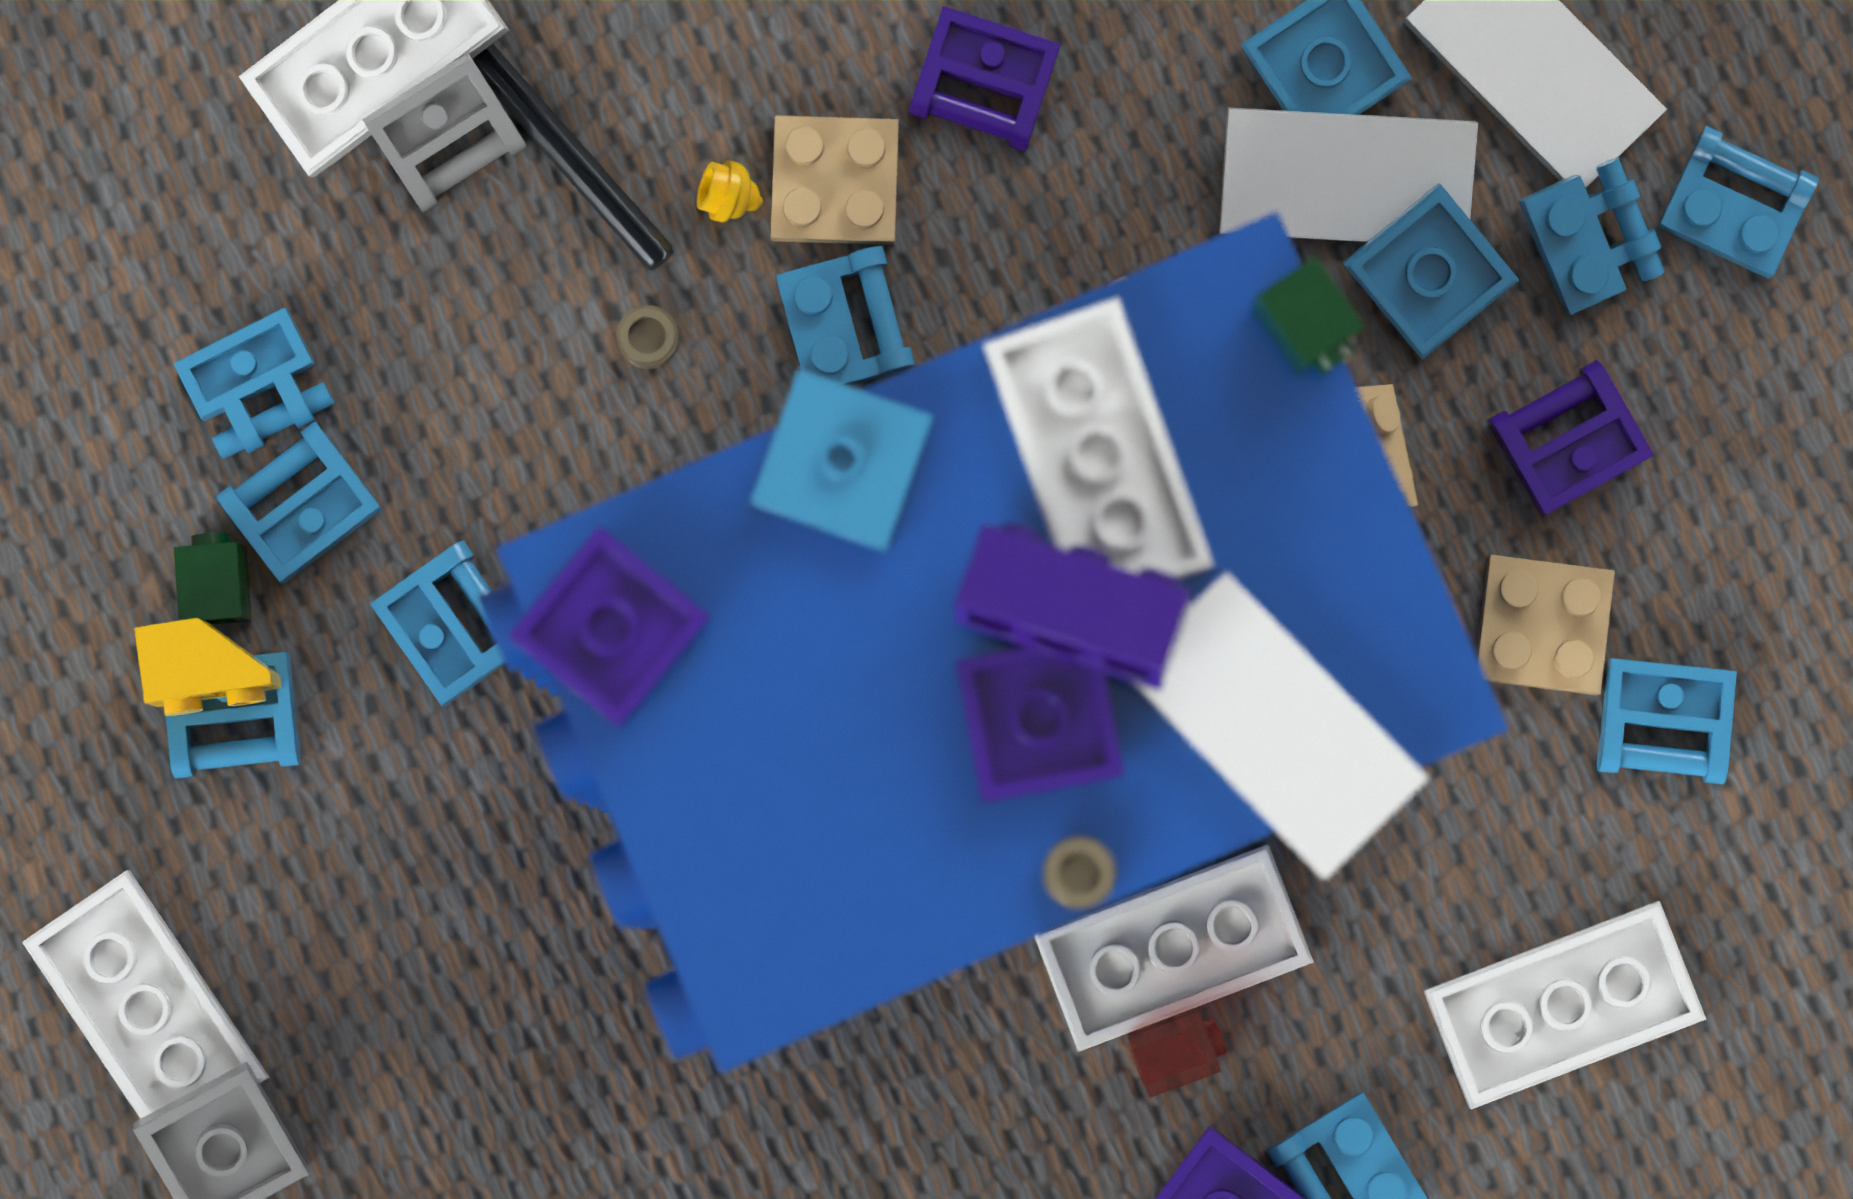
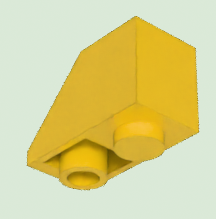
(196, 663)

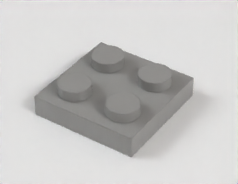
(222, 1141)

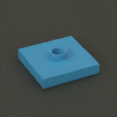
(1326, 58)
(1430, 271)
(842, 460)

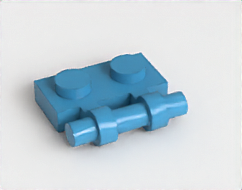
(1573, 241)
(246, 366)

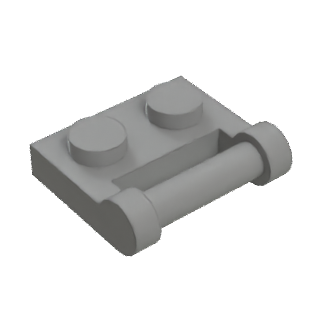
(436, 116)

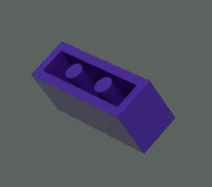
(1073, 604)

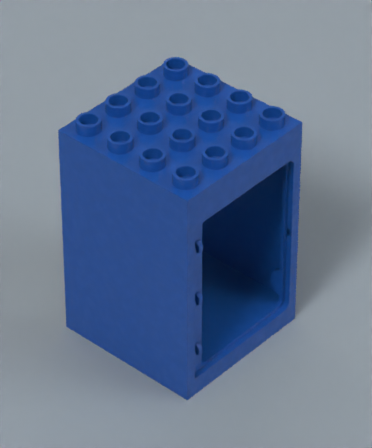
(808, 764)

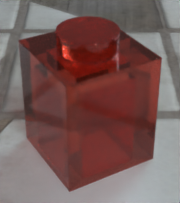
(1176, 1052)

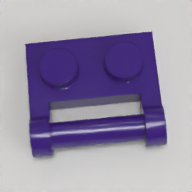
(990, 59)
(1579, 457)

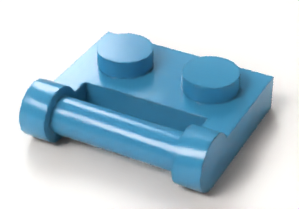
(1732, 222)
(824, 325)
(312, 517)
(432, 631)
(1667, 699)
(279, 705)
(1357, 1150)

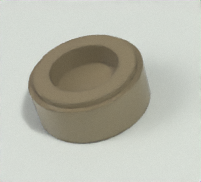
(647, 336)
(1079, 873)

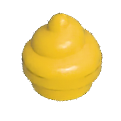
(727, 191)

